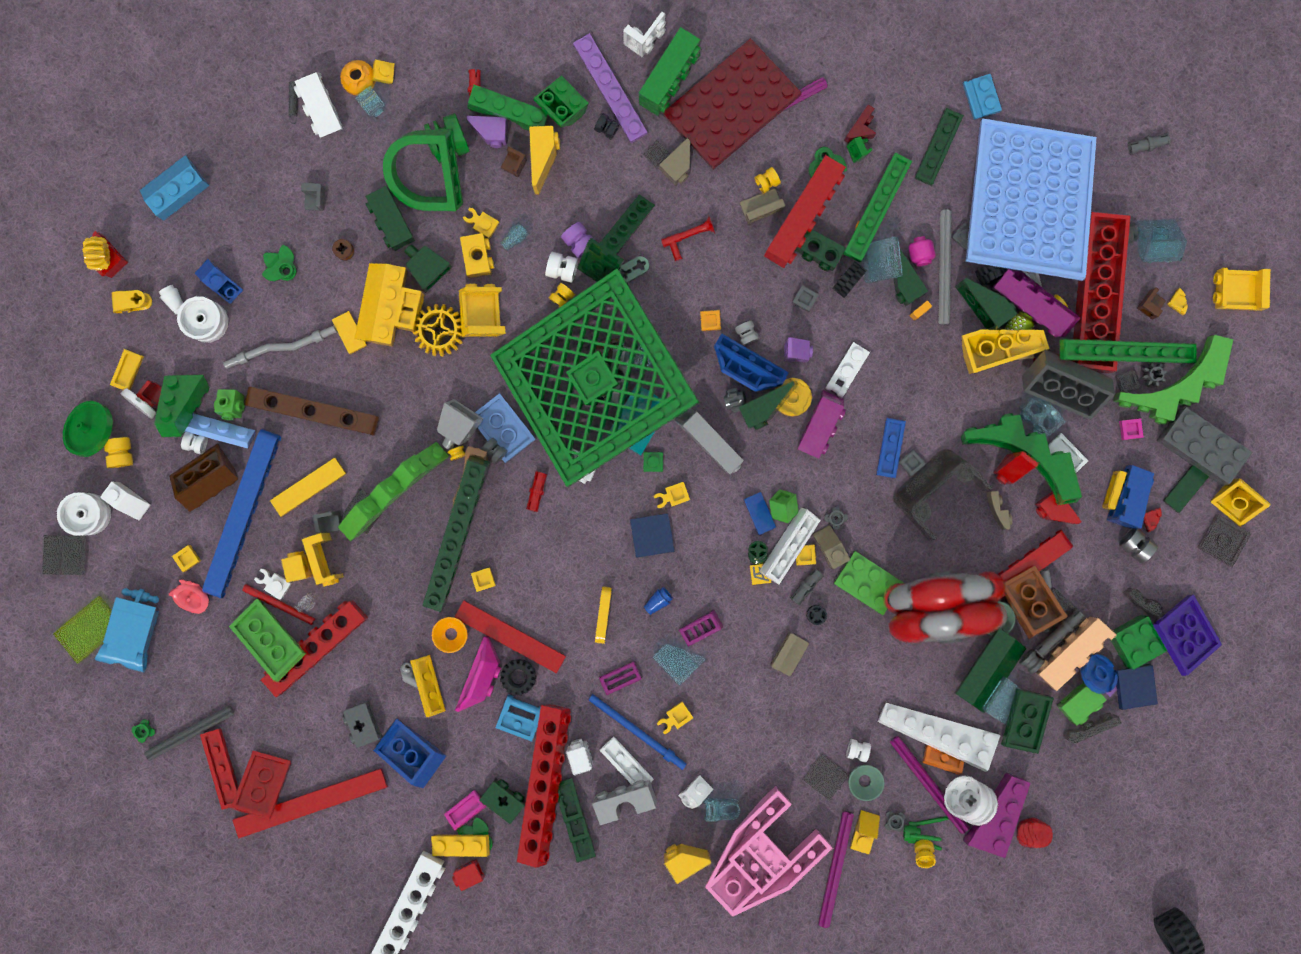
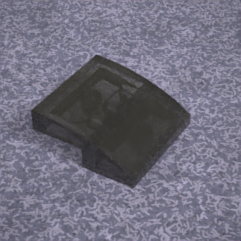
(63, 555)

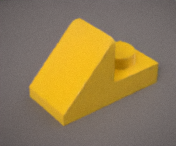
(865, 832)

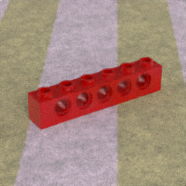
(354, 617)

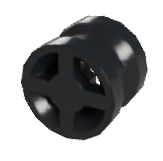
(816, 618)

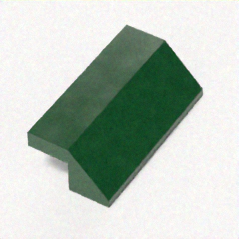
(992, 664)

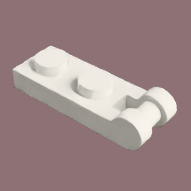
(847, 369)

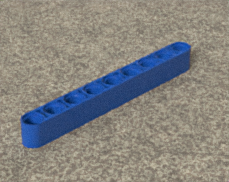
(240, 513)

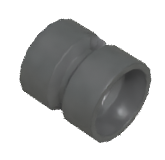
(1141, 547)

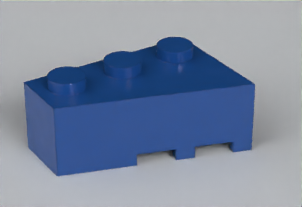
(1133, 498)

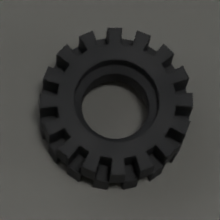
(990, 273)
(849, 279)
(509, 685)

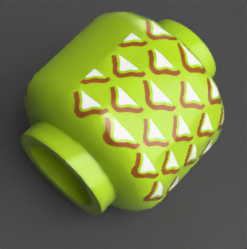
(1020, 322)

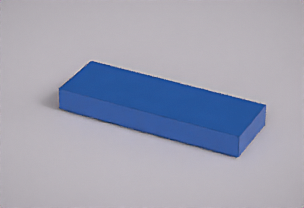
(890, 448)

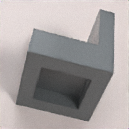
(314, 196)
(327, 522)

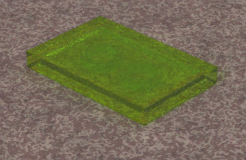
(85, 630)

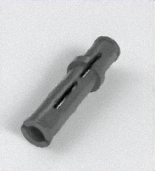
(1060, 633)

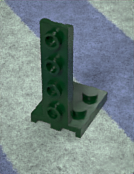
(602, 257)

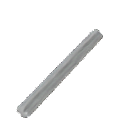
(945, 266)

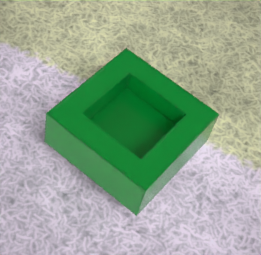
(653, 462)

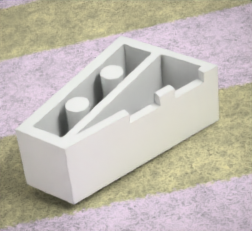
(318, 104)

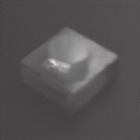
(306, 602)

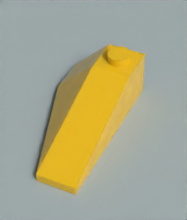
(995, 347)

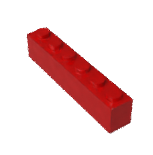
(804, 212)

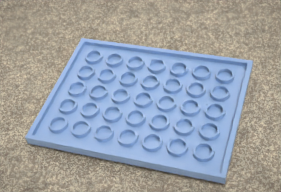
(1032, 199)

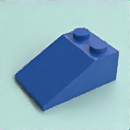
(409, 754)

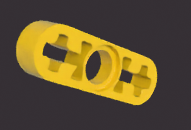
(603, 615)

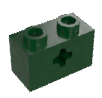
(506, 810)

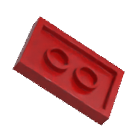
(261, 785)

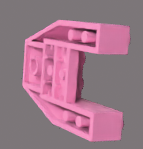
(752, 864)

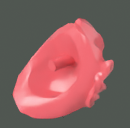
(190, 597)

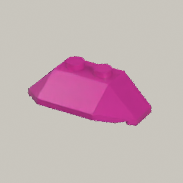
(481, 676)

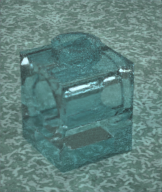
(370, 102)

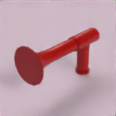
(673, 239)

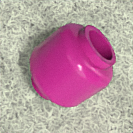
(921, 251)

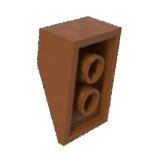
(1033, 602)

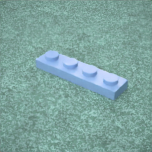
(221, 431)

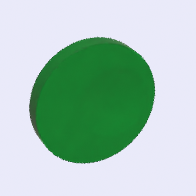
(87, 428)

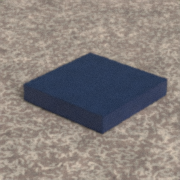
(652, 535)
(1136, 687)

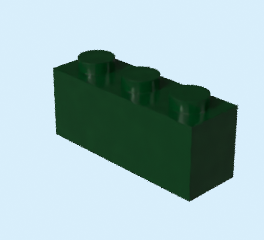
(389, 218)

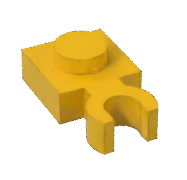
(483, 223)
(675, 494)
(677, 715)

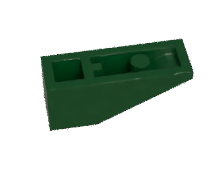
(909, 286)

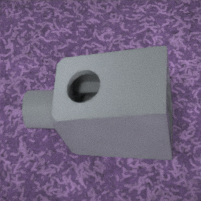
(457, 423)

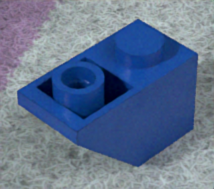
(218, 281)

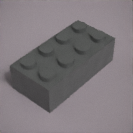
(1068, 385)
(1204, 446)

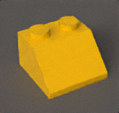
(685, 861)

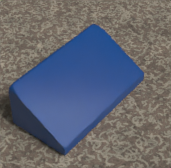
(759, 513)

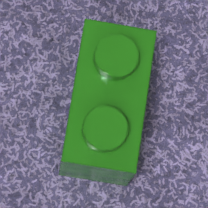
(1081, 704)

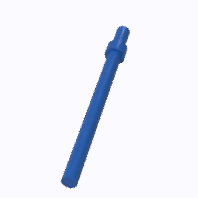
(668, 754)

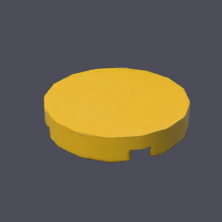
(799, 399)

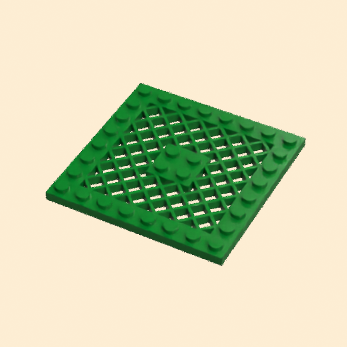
(593, 378)

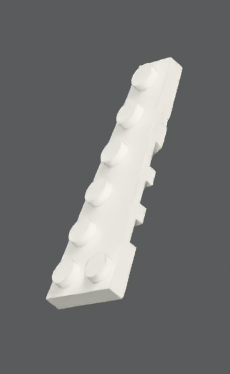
(955, 739)

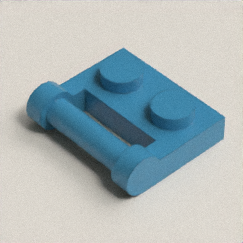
(518, 724)

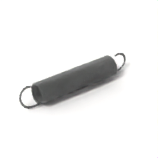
(292, 107)

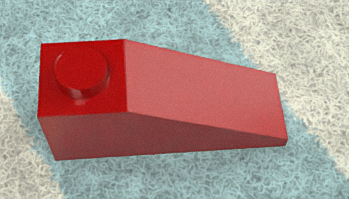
(1014, 467)

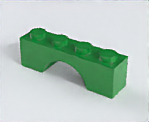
(493, 103)

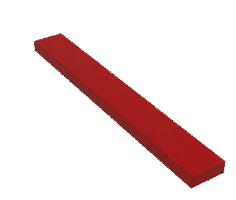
(312, 802)

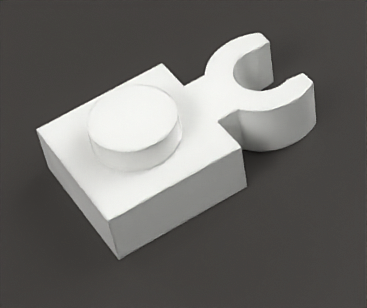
(275, 585)

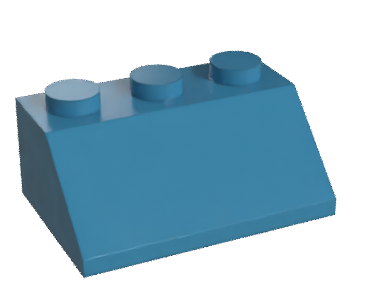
(173, 188)

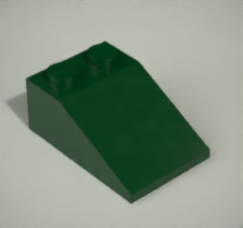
(987, 305)
(763, 409)

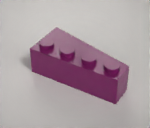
(1037, 302)
(998, 832)

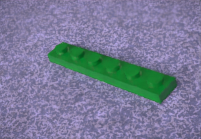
(877, 207)

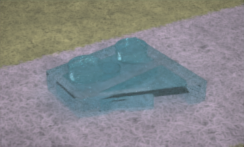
(677, 662)

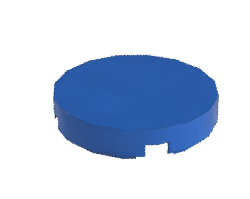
(1099, 674)

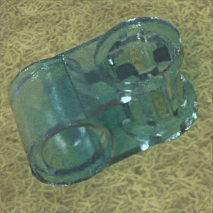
(719, 809)

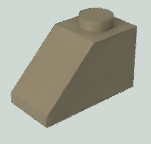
(677, 164)
(831, 547)

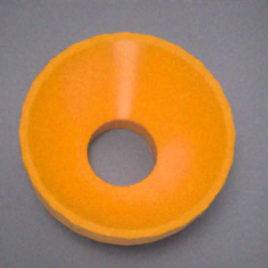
(357, 86)
(439, 635)

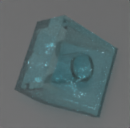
(1160, 241)

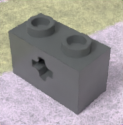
(362, 713)

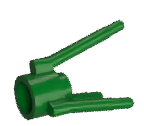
(913, 834)

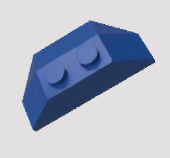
(747, 366)

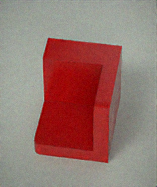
(150, 393)

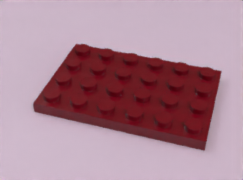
(732, 103)

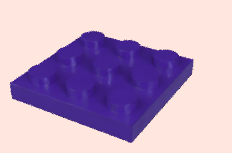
(1187, 635)

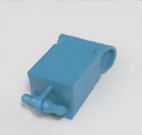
(129, 631)

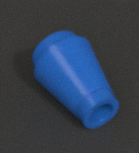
(659, 600)

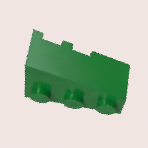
(177, 403)

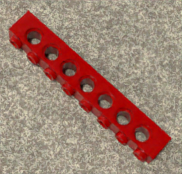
(537, 793)

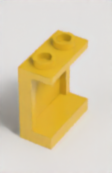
(1242, 289)
(480, 311)
(318, 561)

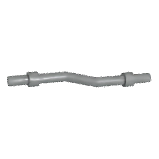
(244, 357)

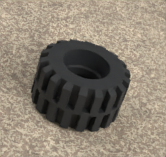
(1178, 933)

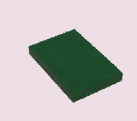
(1027, 721)

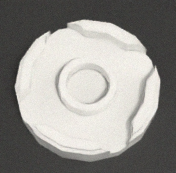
(138, 403)

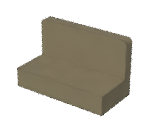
(762, 206)
(789, 654)

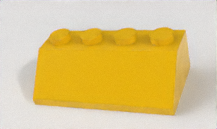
(380, 303)

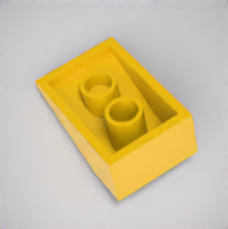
(543, 147)

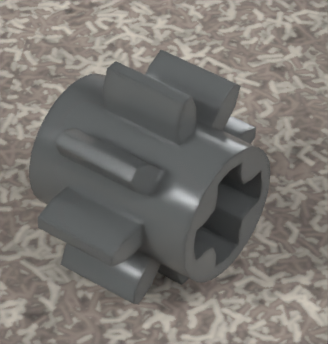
(1148, 375)
(734, 399)

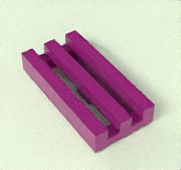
(635, 671)

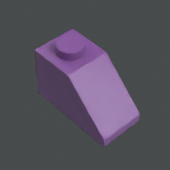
(490, 129)
(797, 350)

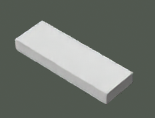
(624, 761)

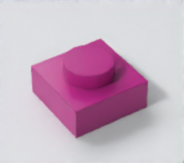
(1131, 429)

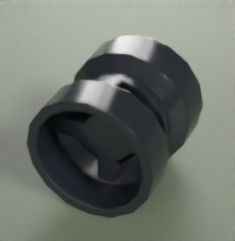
(607, 126)

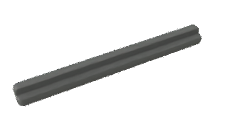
(189, 733)

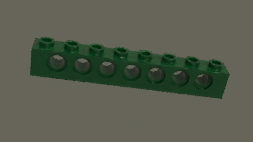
(456, 533)

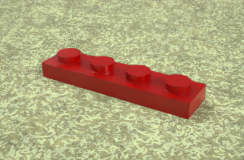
(220, 766)

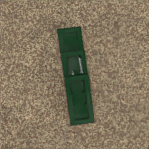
(575, 821)

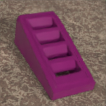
(711, 630)

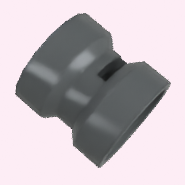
(494, 451)

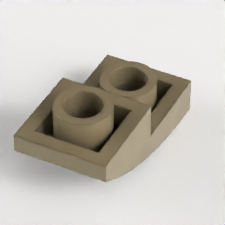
(1002, 517)

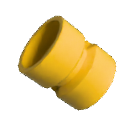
(118, 452)

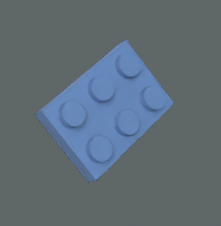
(504, 426)

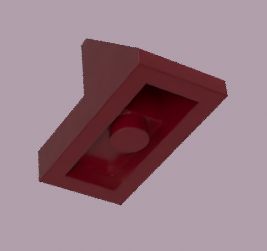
(860, 127)

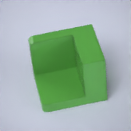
(783, 506)

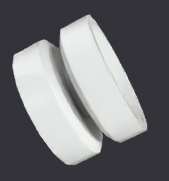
(202, 319)
(83, 514)

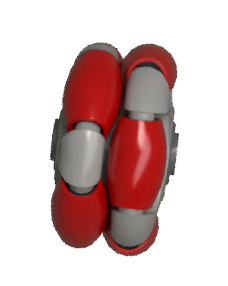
(946, 607)

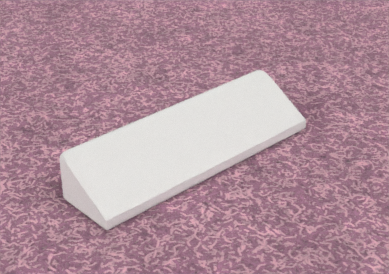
(789, 545)

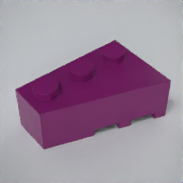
(822, 424)

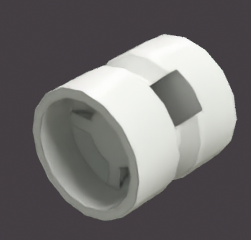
(555, 270)

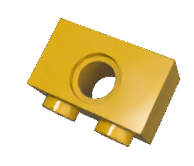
(471, 245)

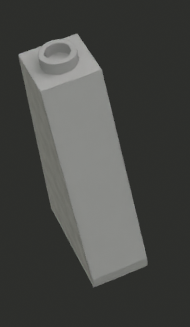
(709, 440)

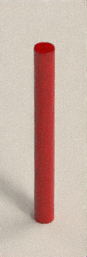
(278, 604)

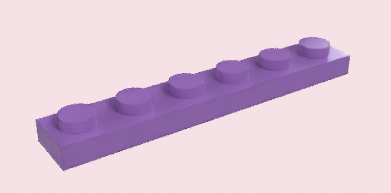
(610, 88)

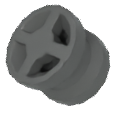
(1031, 661)

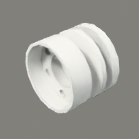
(971, 800)

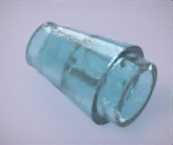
(514, 236)

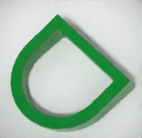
(445, 140)

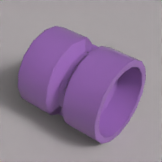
(577, 238)

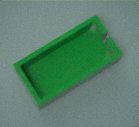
(669, 72)

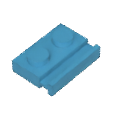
(982, 96)

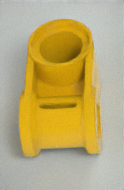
(129, 302)

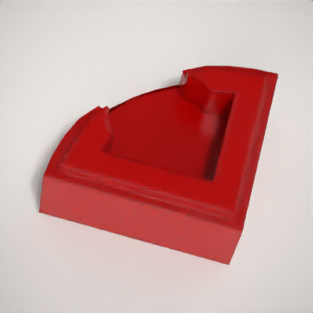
(1152, 519)

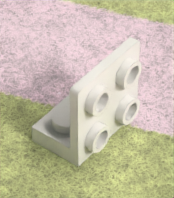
(644, 44)

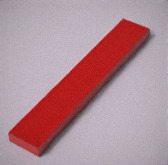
(510, 636)

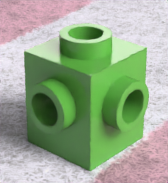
(229, 404)

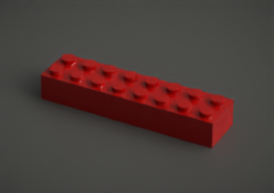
(1102, 290)

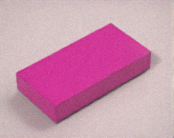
(464, 810)

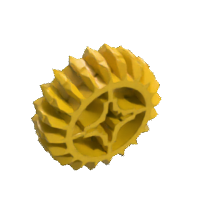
(439, 322)

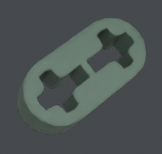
(635, 273)

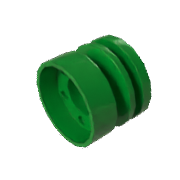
(450, 122)

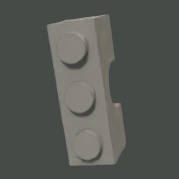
(639, 795)

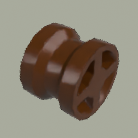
(346, 252)

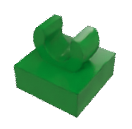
(857, 149)

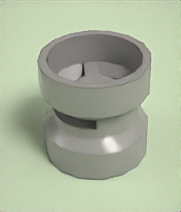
(748, 337)

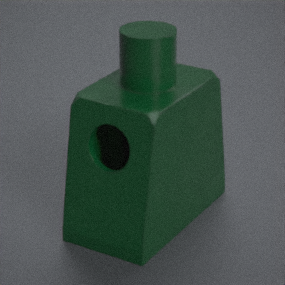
(426, 266)

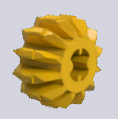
(96, 253)

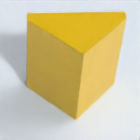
(1239, 502)

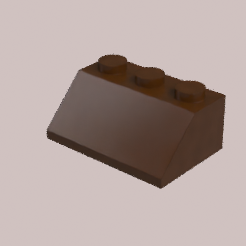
(203, 478)

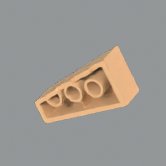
(1074, 652)

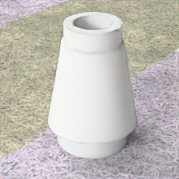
(171, 298)

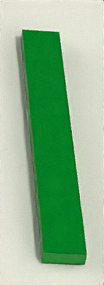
(1128, 351)

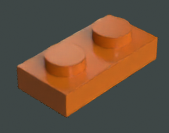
(942, 760)

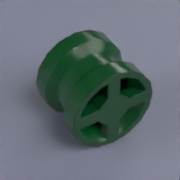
(757, 548)

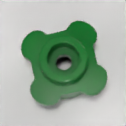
(137, 731)

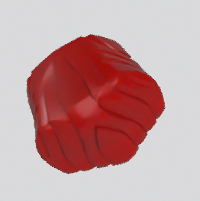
(1034, 833)

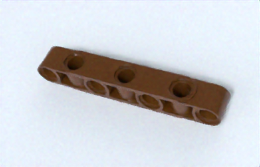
(299, 408)

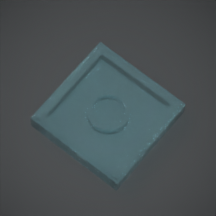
(882, 260)
(1001, 700)

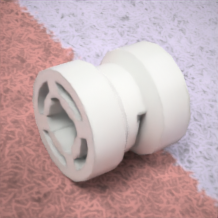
(193, 442)
(858, 750)

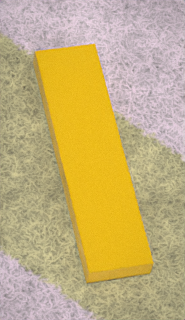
(308, 487)

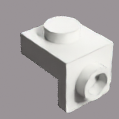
(695, 793)

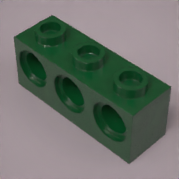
(824, 246)

